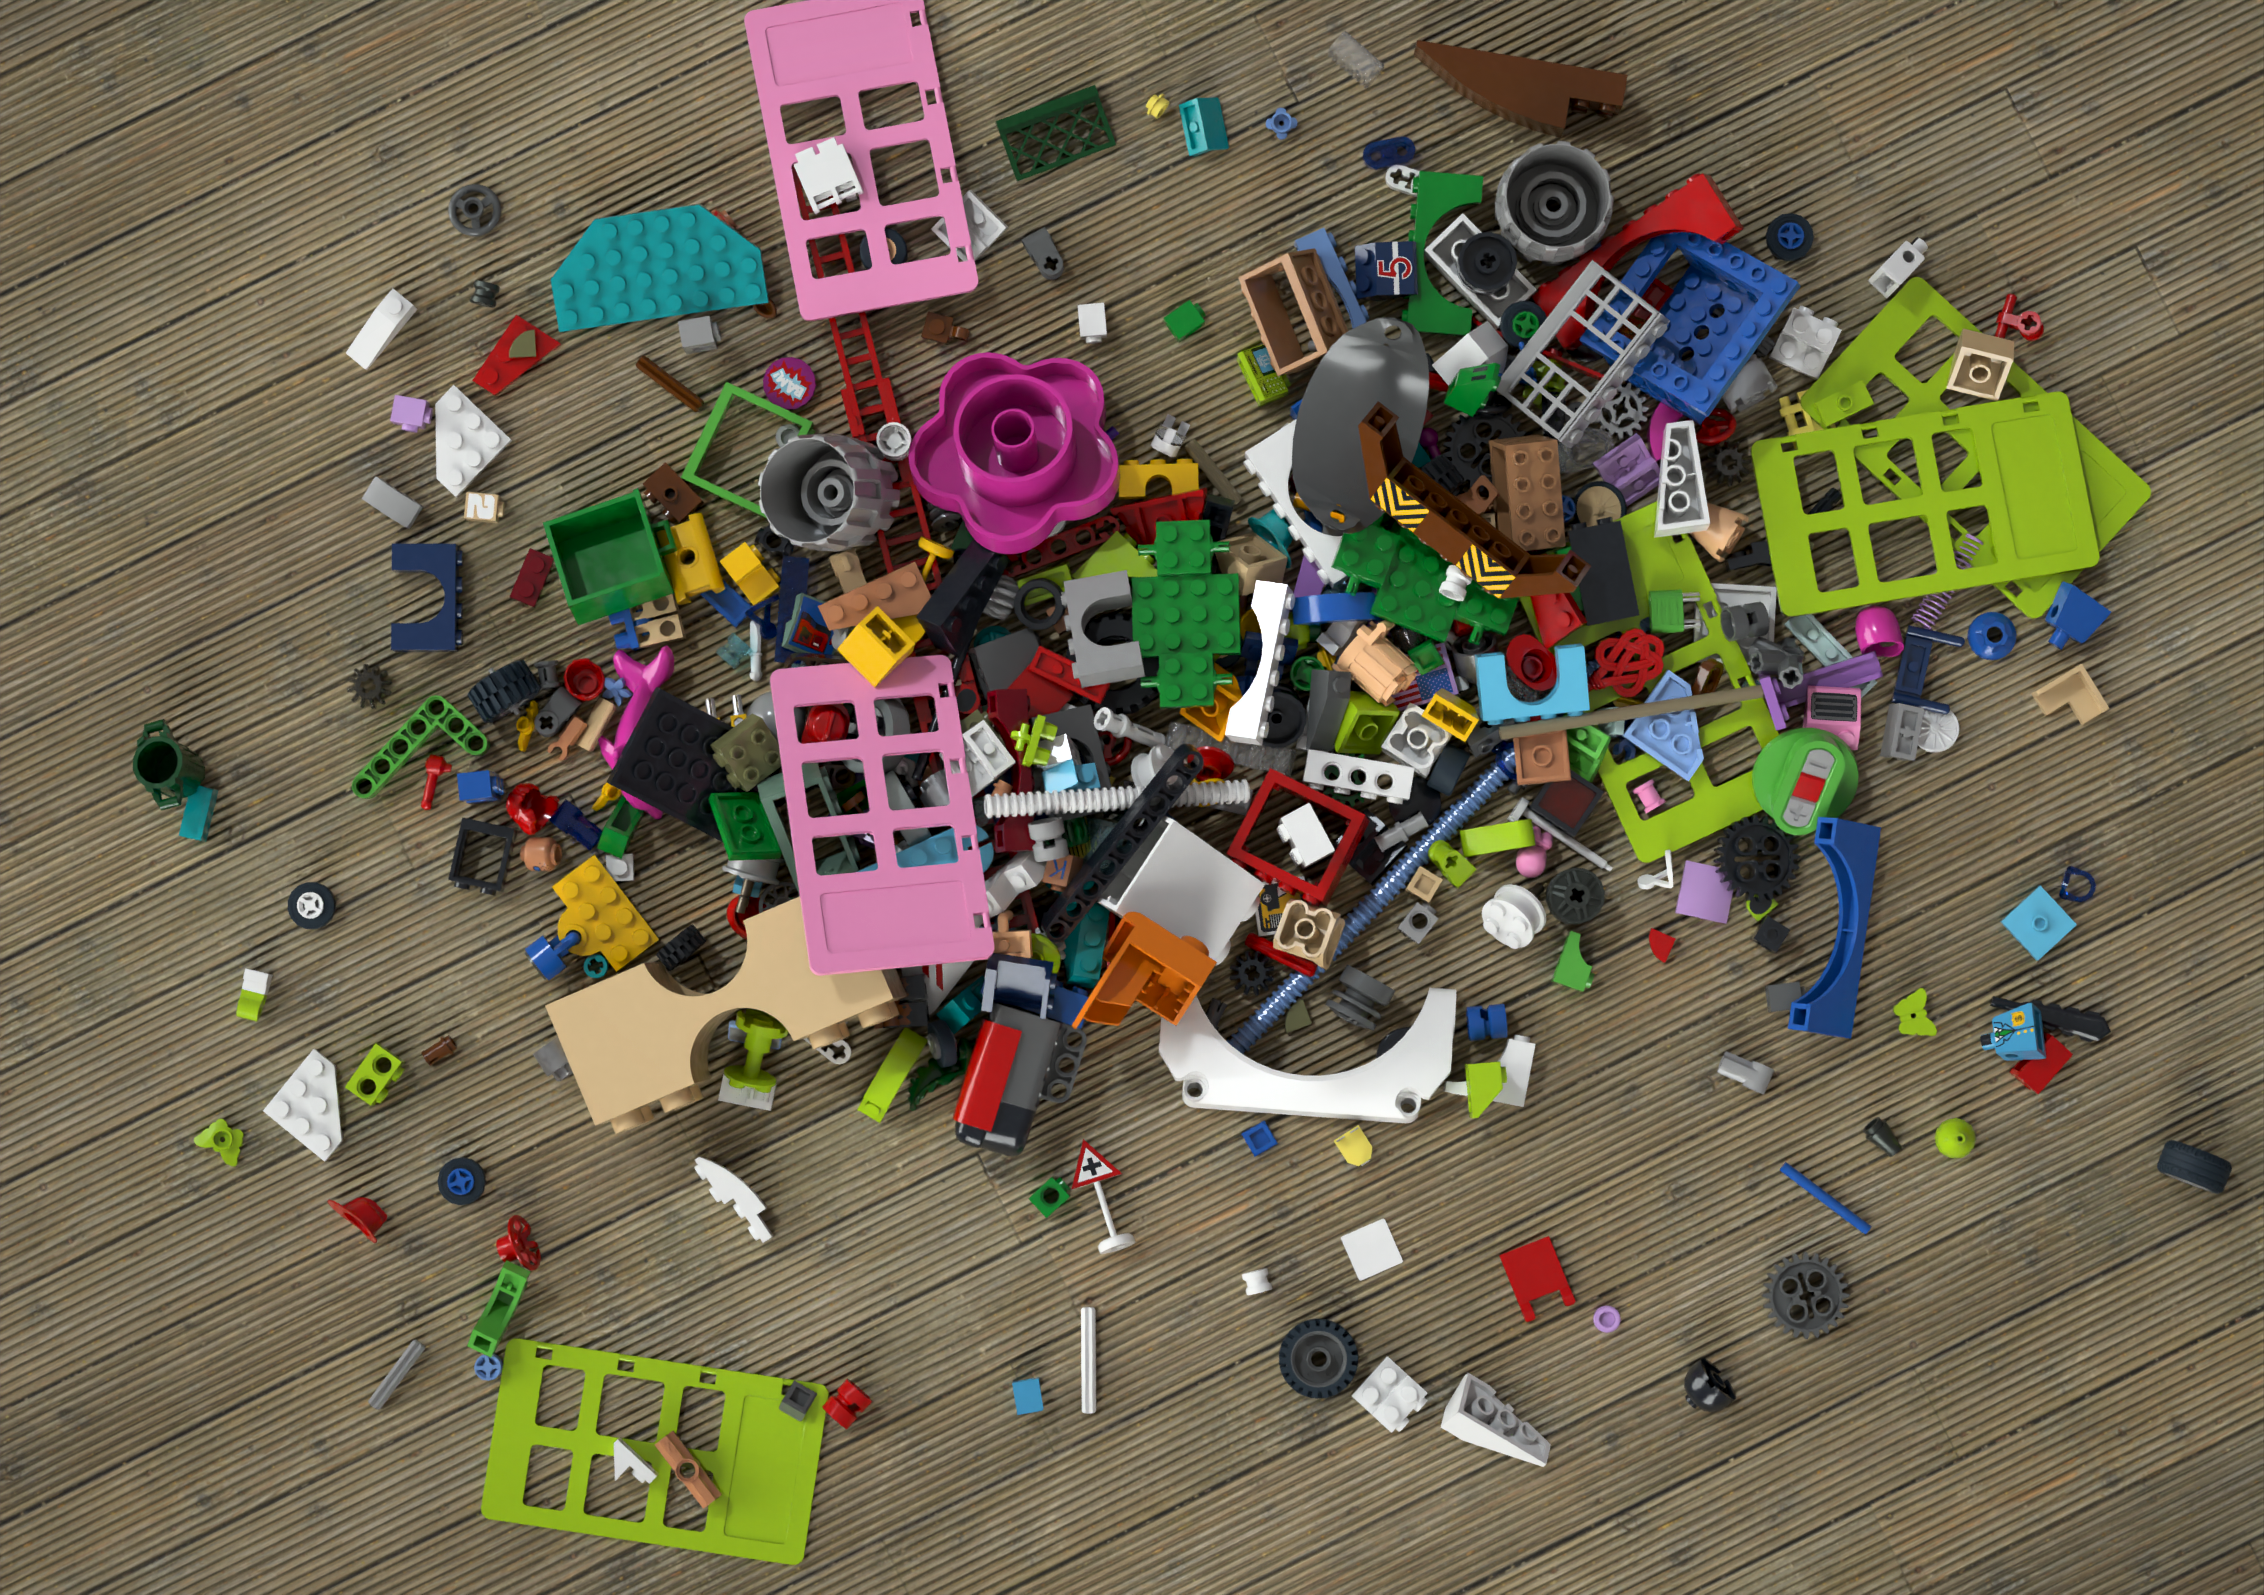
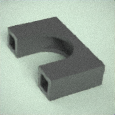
(1079, 726)

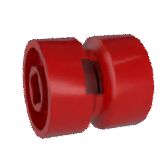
(847, 1403)

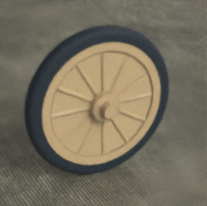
(1599, 501)

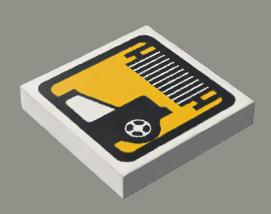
(1272, 907)

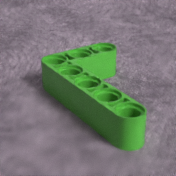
(415, 741)

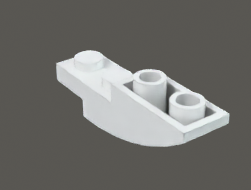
(730, 1186)

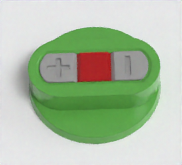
(1805, 778)

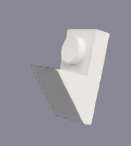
(625, 1456)

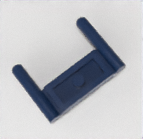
(1914, 666)

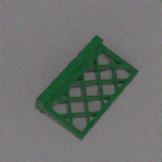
(1048, 110)

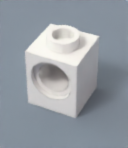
(1092, 322)

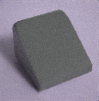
(797, 1401)

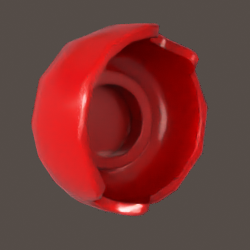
(584, 679)

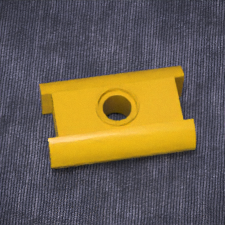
(703, 572)

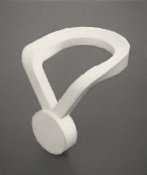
(1648, 881)

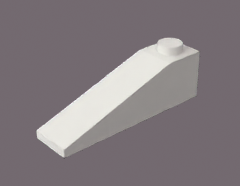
(1484, 1420)

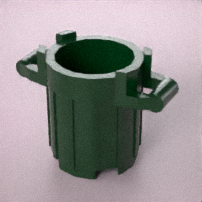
(166, 766)

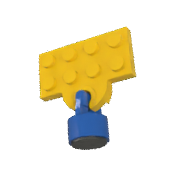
(595, 921)

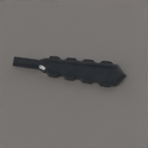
(2069, 1020)

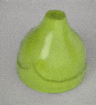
(1955, 1138)

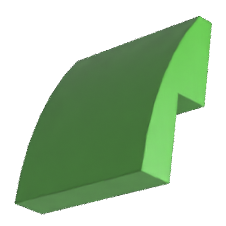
(1586, 750)

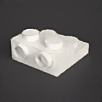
(1805, 342)
(1390, 1395)

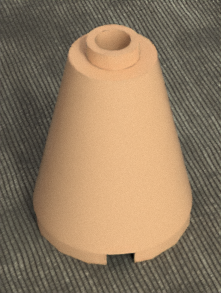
(1722, 532)

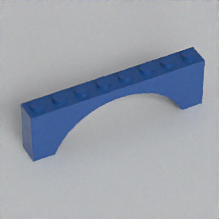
(1852, 855)

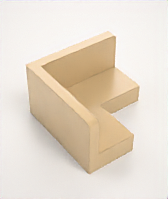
(2075, 689)

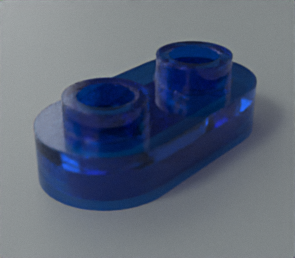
(1388, 152)

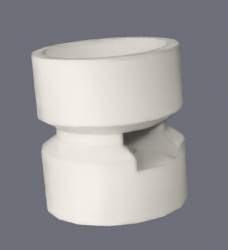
(894, 441)

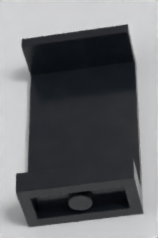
(1608, 586)

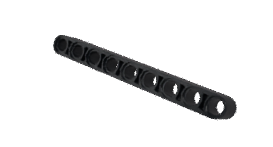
(1123, 830)

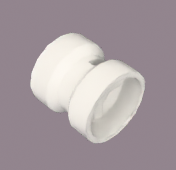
(1455, 584)

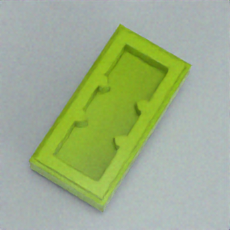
(1843, 403)

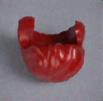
(530, 807)

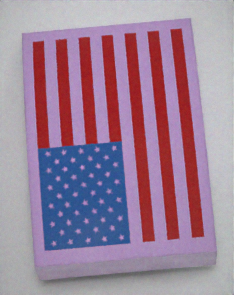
(1425, 686)

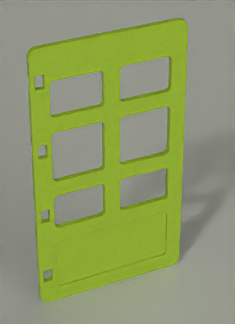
(2111, 485)
(2028, 486)
(1670, 566)
(761, 1462)

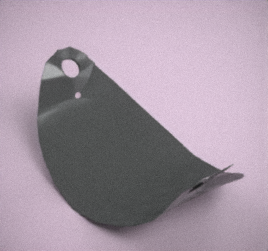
(1338, 397)

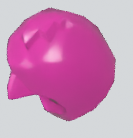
(1878, 625)

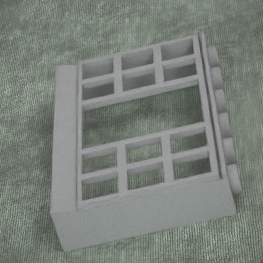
(1618, 372)

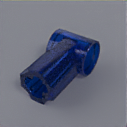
(571, 821)

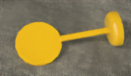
(910, 624)

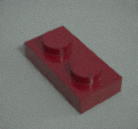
(532, 577)

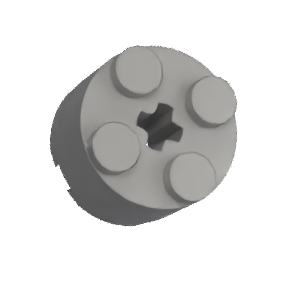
(1749, 385)

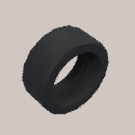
(1022, 614)

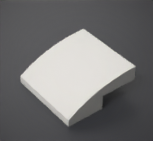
(982, 224)
(984, 756)

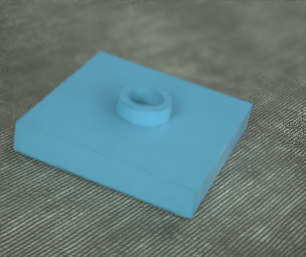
(2038, 923)

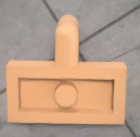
(1011, 942)

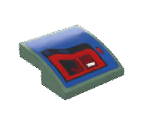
(807, 629)

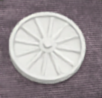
(1938, 731)

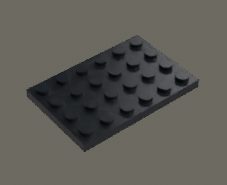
(672, 761)

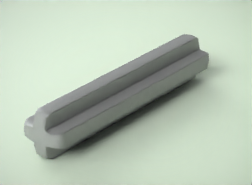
(396, 1374)

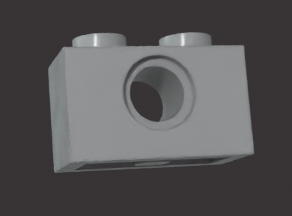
(699, 334)

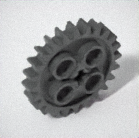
(1782, 1302)

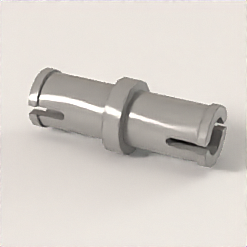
(1401, 831)

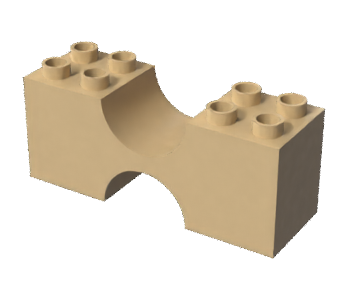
(649, 1036)

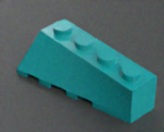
(1086, 947)

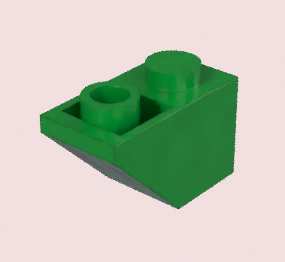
(1471, 387)

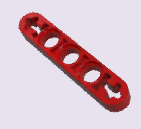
(1069, 538)

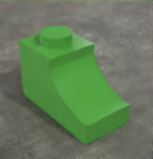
(1571, 968)

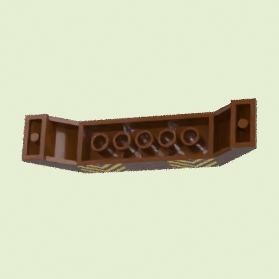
(1451, 525)

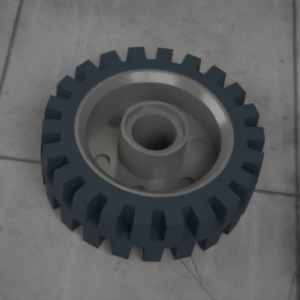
(1318, 1380)

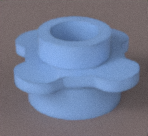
(1281, 115)

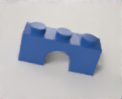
(480, 787)

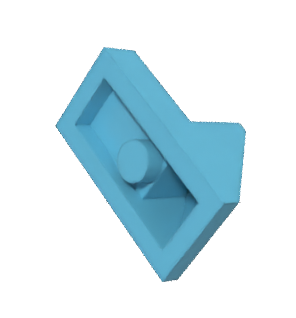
(1071, 776)

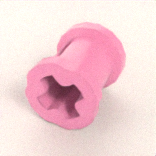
(1649, 796)

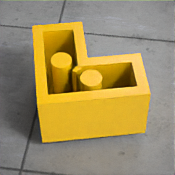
(749, 573)

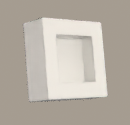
(621, 869)

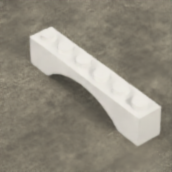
(1249, 715)

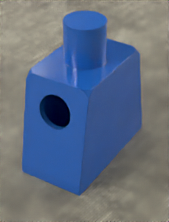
(2074, 615)

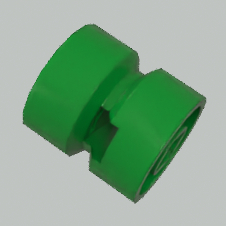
(1301, 673)

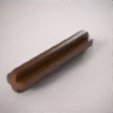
(669, 383)

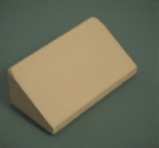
(597, 724)

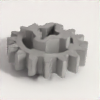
(1631, 414)

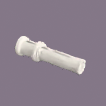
(1121, 726)

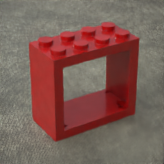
(1312, 894)

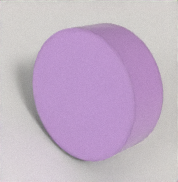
(1606, 1319)

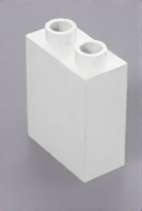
(1185, 888)

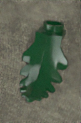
(934, 1075)

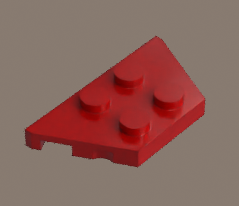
(1142, 516)

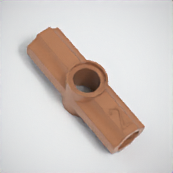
(700, 1483)

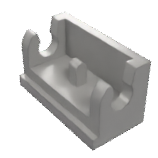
(1902, 732)

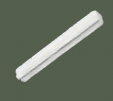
(1088, 1359)

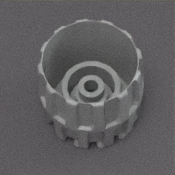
(1561, 175)
(828, 492)

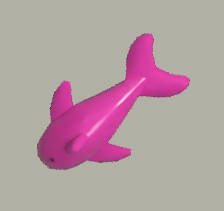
(642, 682)

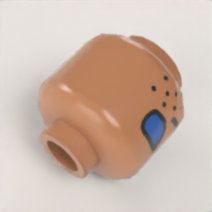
(541, 854)

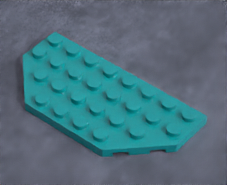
(656, 269)

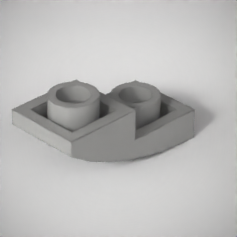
(392, 502)

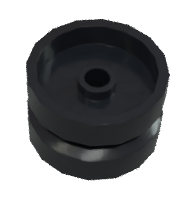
(1490, 248)
(1290, 722)

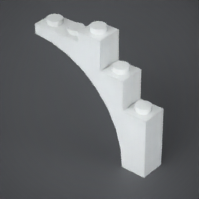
(1013, 878)

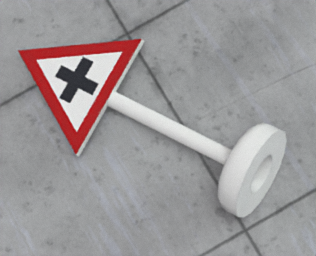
(1092, 1169)

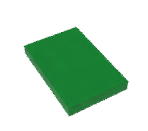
(744, 826)

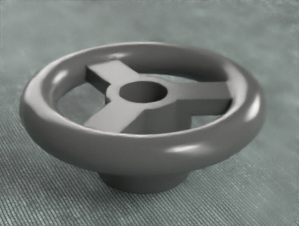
(491, 198)

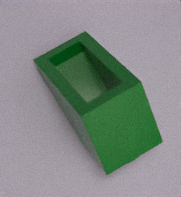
(620, 828)

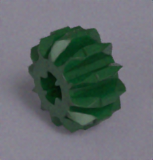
(1075, 832)

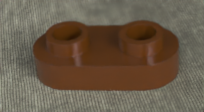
(1708, 677)

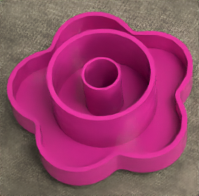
(1016, 449)

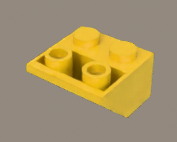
(876, 647)

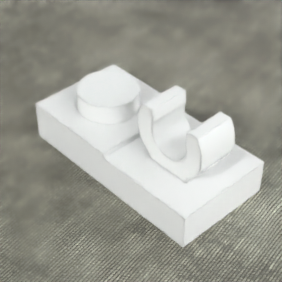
(747, 1096)

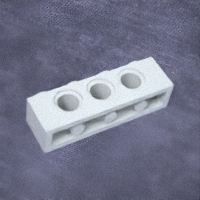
(1400, 775)

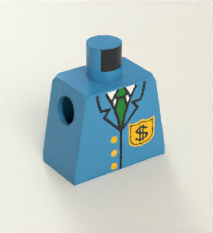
(2017, 1034)

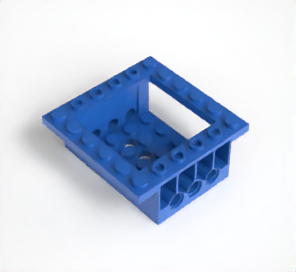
(1716, 279)

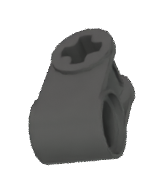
(1042, 250)
(559, 708)

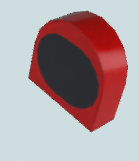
(967, 699)

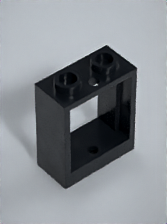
(486, 828)

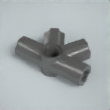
(1778, 659)

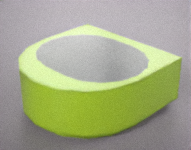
(1760, 909)

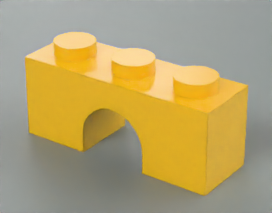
(1135, 477)

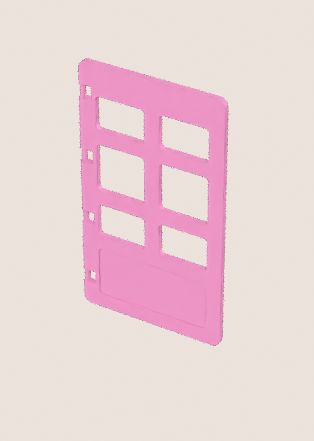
(838, 51)
(893, 912)

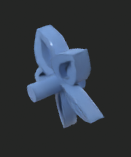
(616, 689)

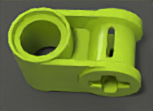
(1450, 863)

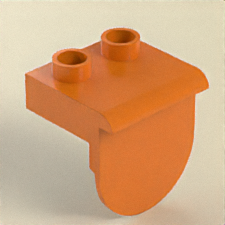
(1149, 968)

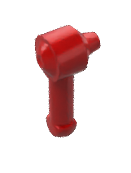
(435, 767)

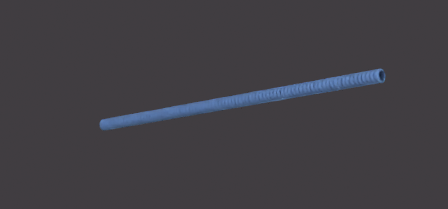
(1389, 886)

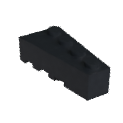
(962, 597)

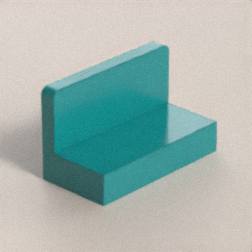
(1203, 125)
(198, 814)

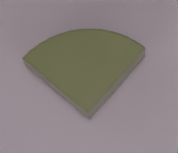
(523, 345)
(1297, 1017)

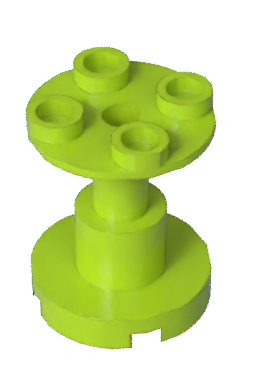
(760, 1031)

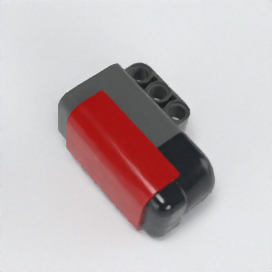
(1008, 1074)

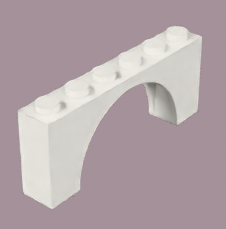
(1272, 464)

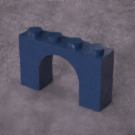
(442, 631)

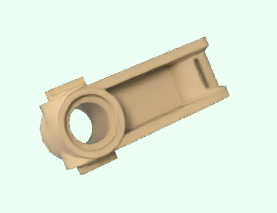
(847, 570)

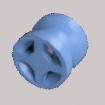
(485, 1369)

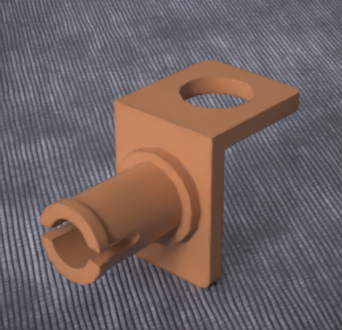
(1473, 499)

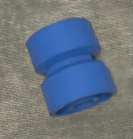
(1486, 1022)

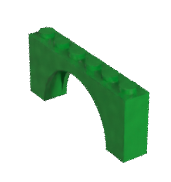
(1435, 197)

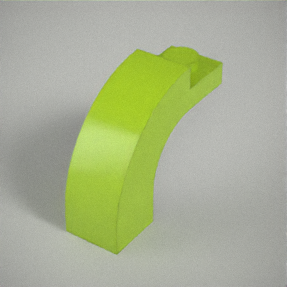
(892, 1074)

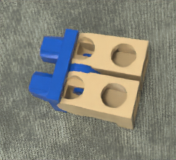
(644, 630)

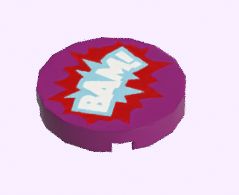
(789, 383)

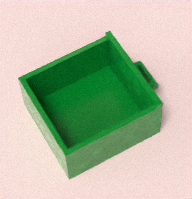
(610, 557)

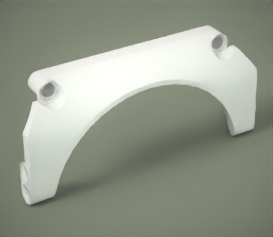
(1369, 1093)

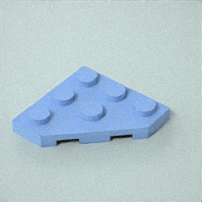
(1669, 736)

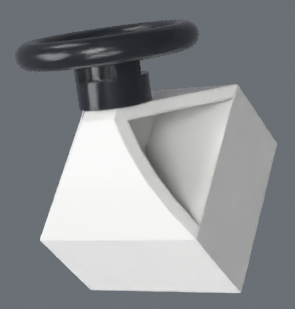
(1475, 349)

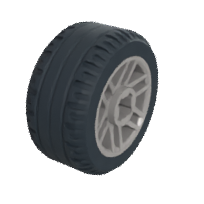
(2194, 1166)

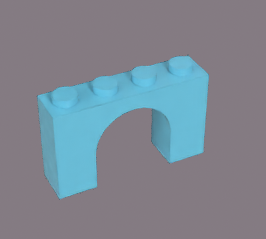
(1567, 696)

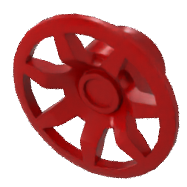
(515, 1245)

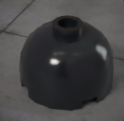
(1706, 1388)

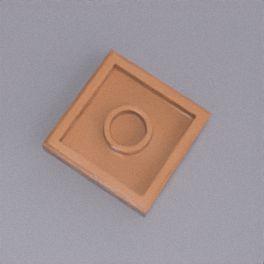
(1542, 758)

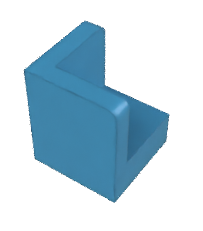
(1027, 1396)

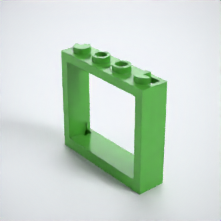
(709, 434)

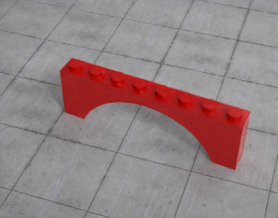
(1692, 209)

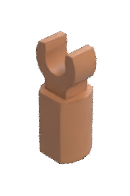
(569, 736)

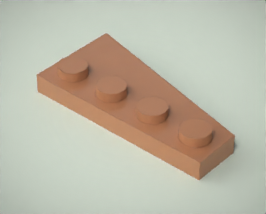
(896, 594)

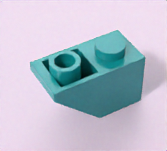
(963, 1006)

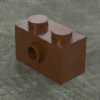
(672, 493)

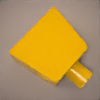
(1451, 714)

